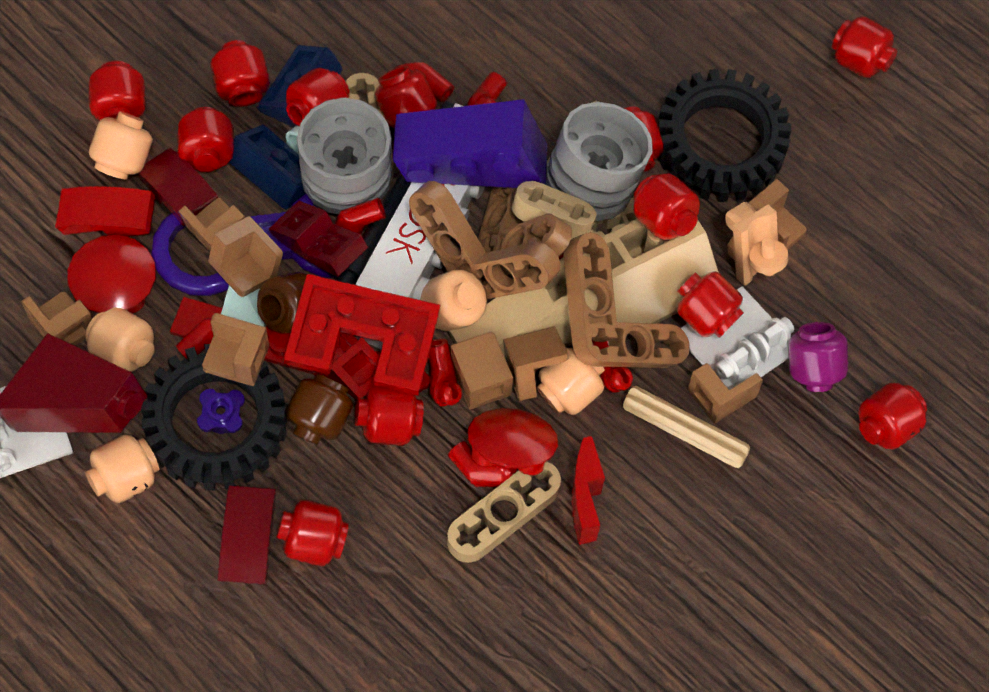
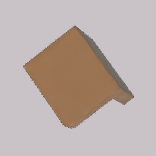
(210, 220)
(788, 227)
(245, 256)
(59, 317)
(236, 349)
(530, 353)
(481, 370)
(716, 398)

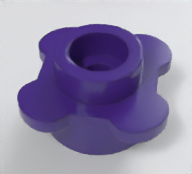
(223, 423)

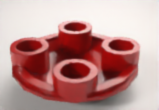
(112, 274)
(512, 440)

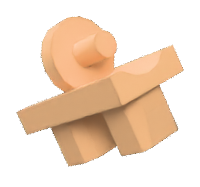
(755, 242)

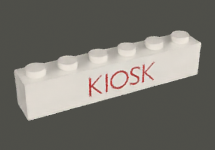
(404, 254)

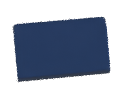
(300, 62)
(269, 165)

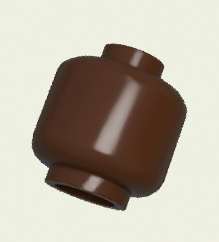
(279, 301)
(319, 409)

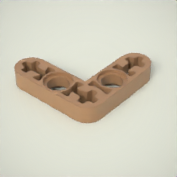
(441, 215)
(504, 230)
(602, 323)

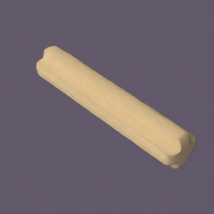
(686, 426)

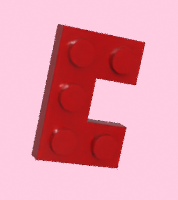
(338, 307)

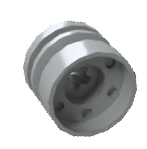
(344, 154)
(600, 157)

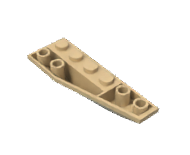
(644, 285)

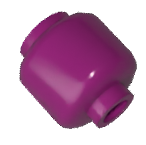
(818, 356)

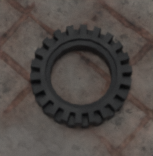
(732, 94)
(220, 466)

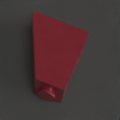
(70, 392)

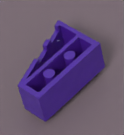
(471, 145)

